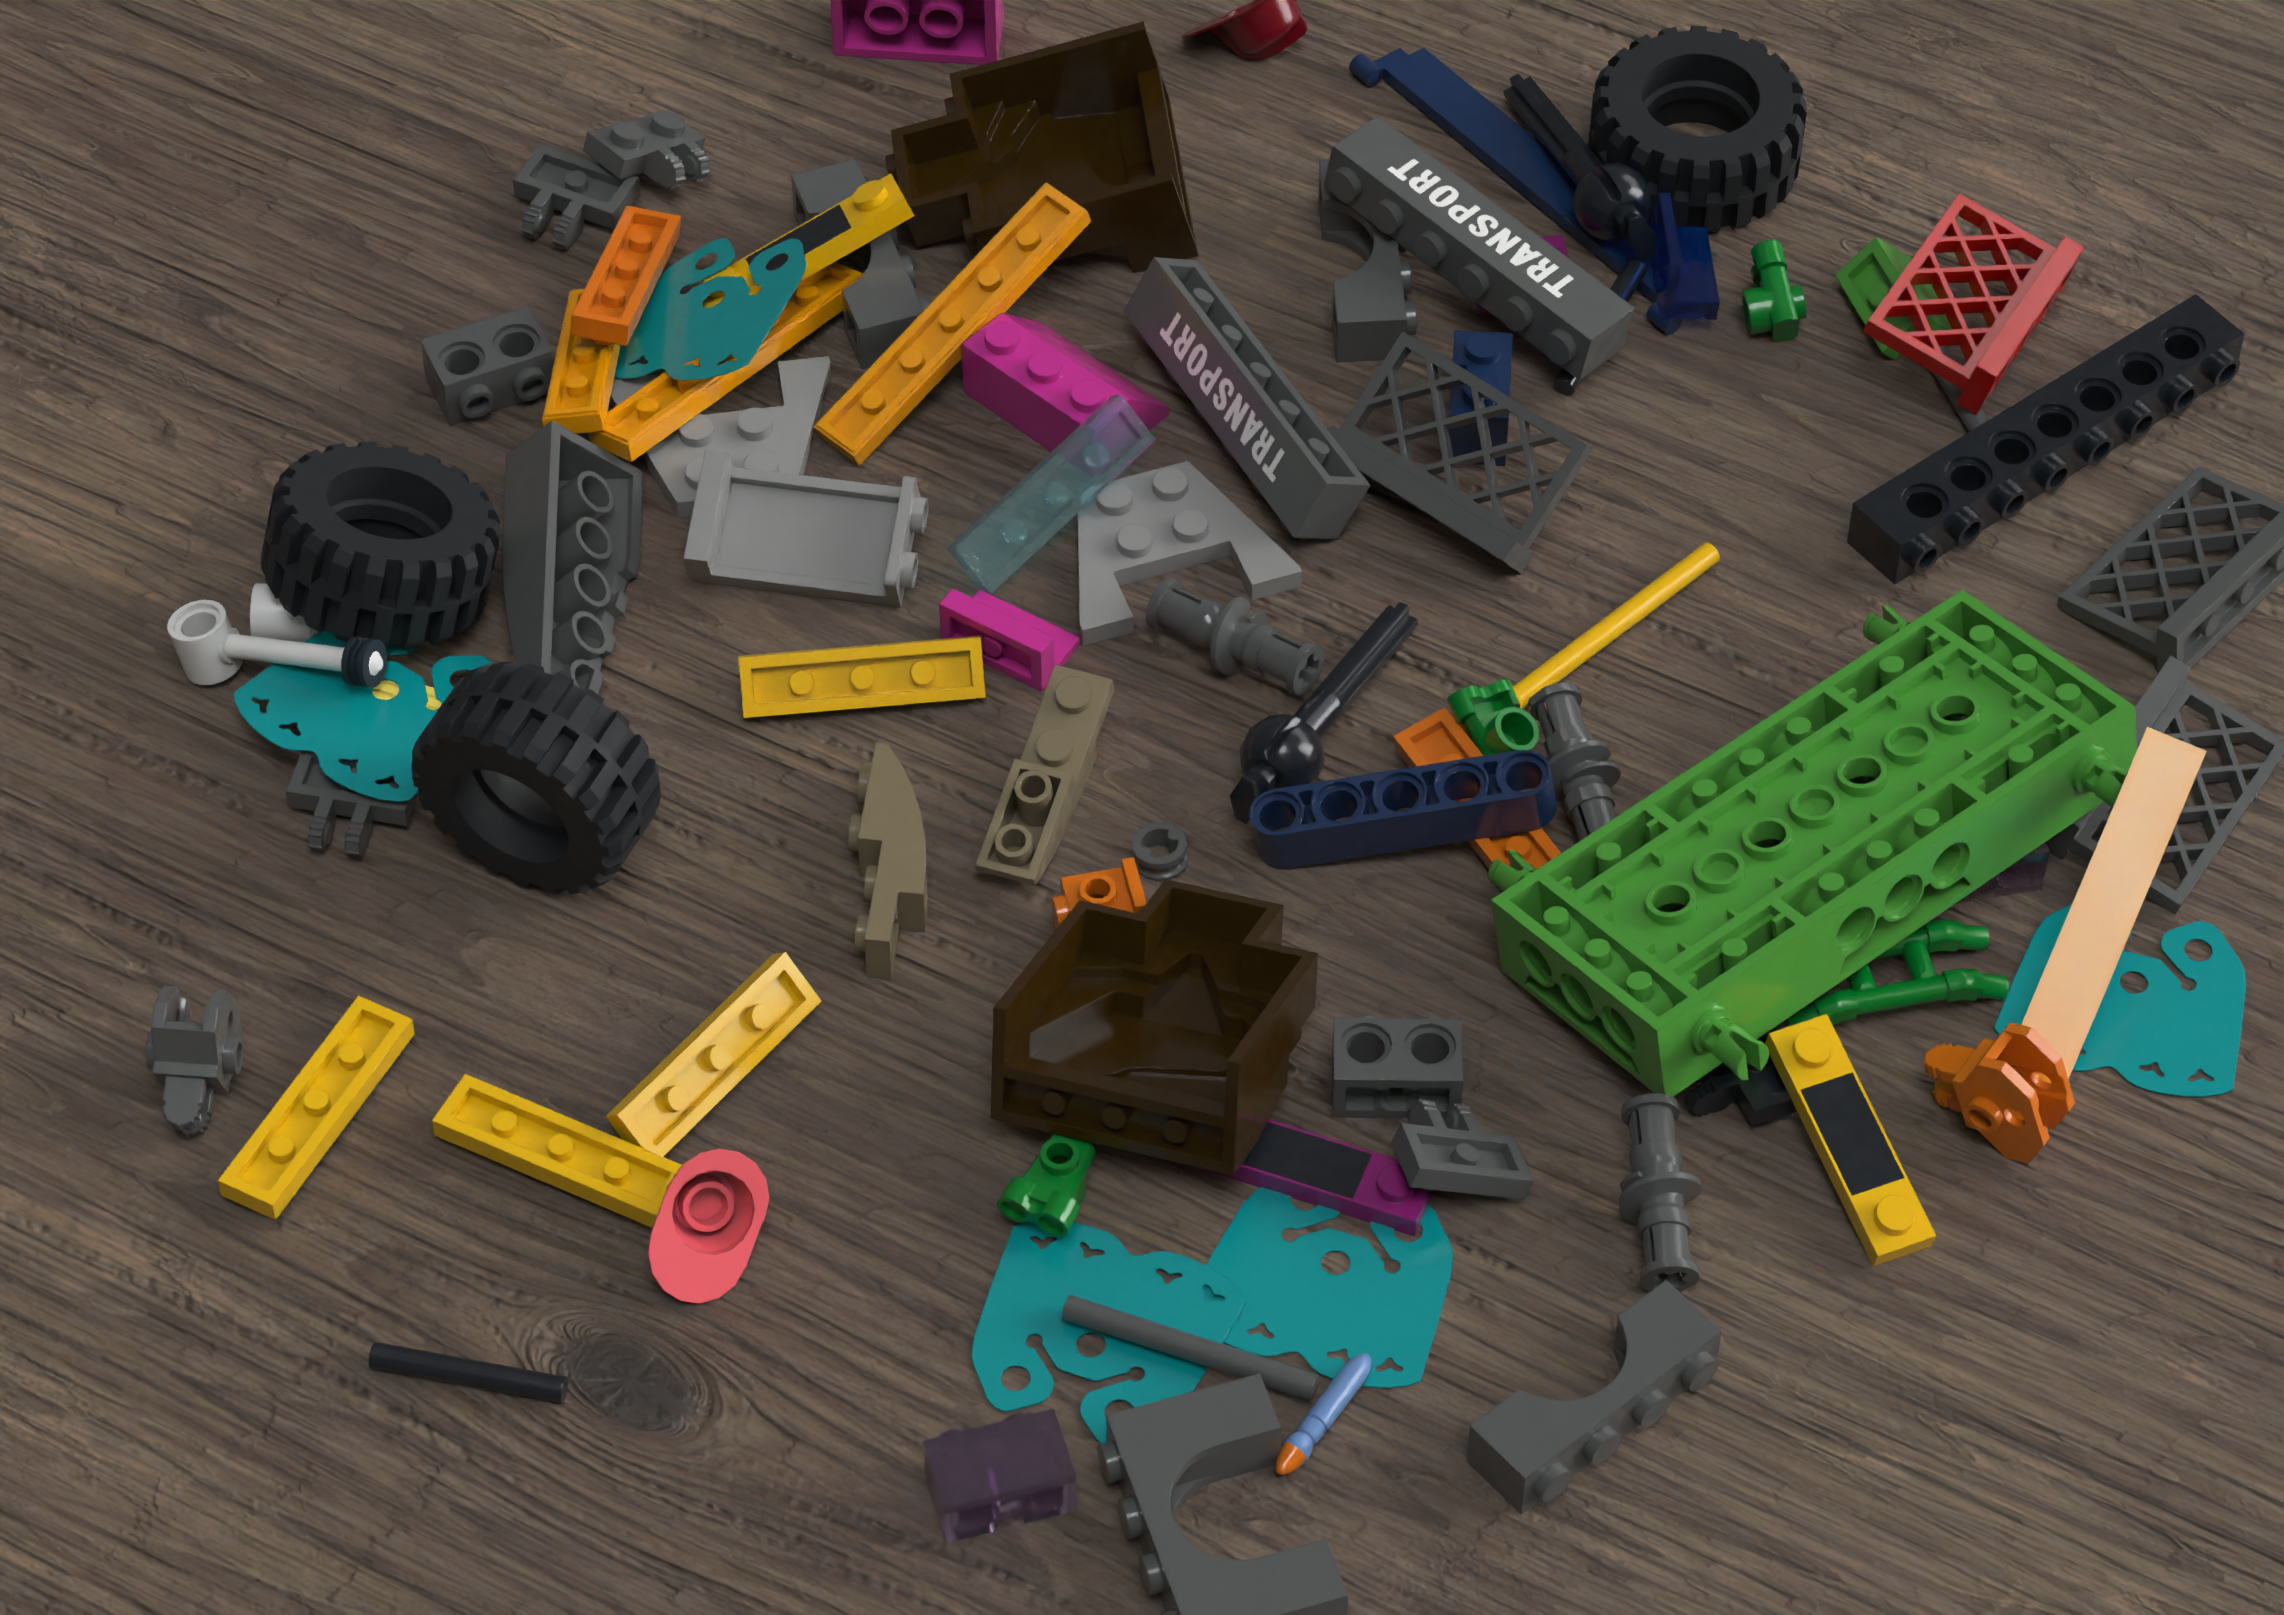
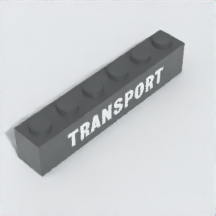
(1478, 247)
(1246, 399)

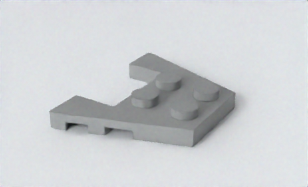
(753, 437)
(1161, 526)

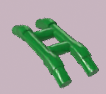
(1925, 986)

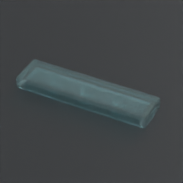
(1051, 494)

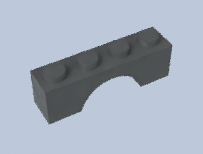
(884, 297)
(1370, 302)
(1536, 1444)

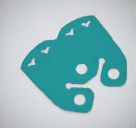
(680, 329)
(348, 719)
(2160, 1024)
(1030, 1300)
(1328, 1312)

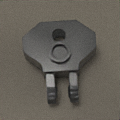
(193, 1057)

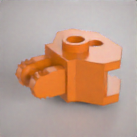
(2001, 1088)

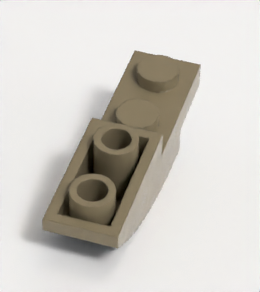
(1048, 777)
(891, 860)

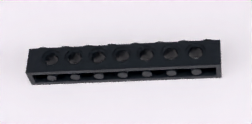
(2044, 439)

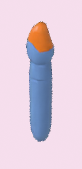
(1299, 1445)

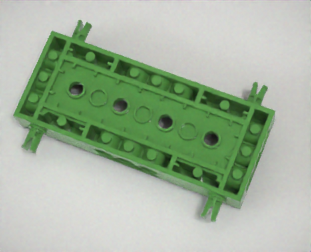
(1853, 858)

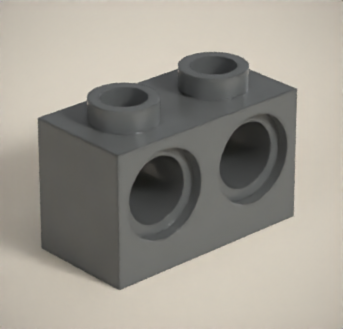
(488, 365)
(1395, 1065)

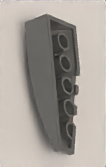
(568, 551)

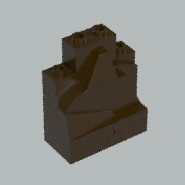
(1066, 115)
(1155, 1027)

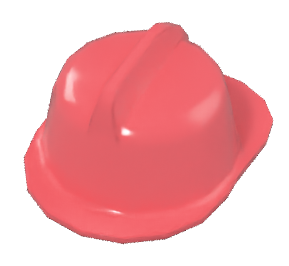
(707, 1225)

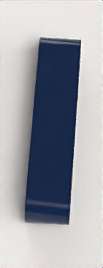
(1433, 814)

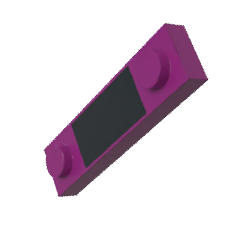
(1334, 1177)

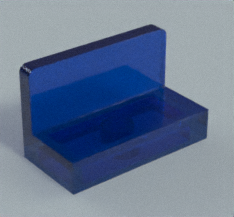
(1682, 267)

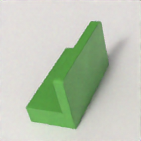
(1870, 278)

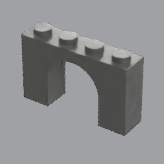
(1183, 1444)

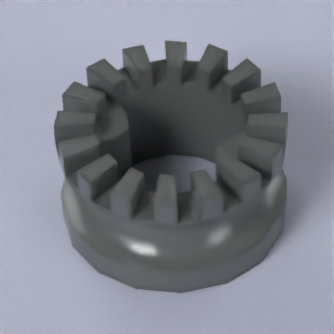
(1160, 867)

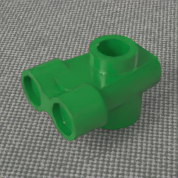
(1772, 303)
(1494, 718)
(1051, 1186)

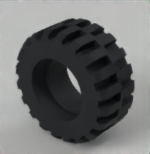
(1708, 82)
(380, 544)
(536, 777)

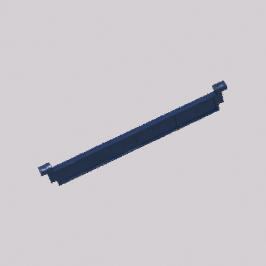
(1502, 147)

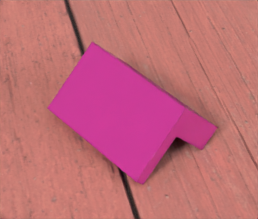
(1010, 637)

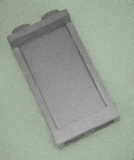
(804, 533)

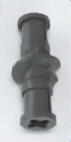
(1235, 636)
(1576, 760)
(1657, 1191)

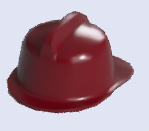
(1257, 28)

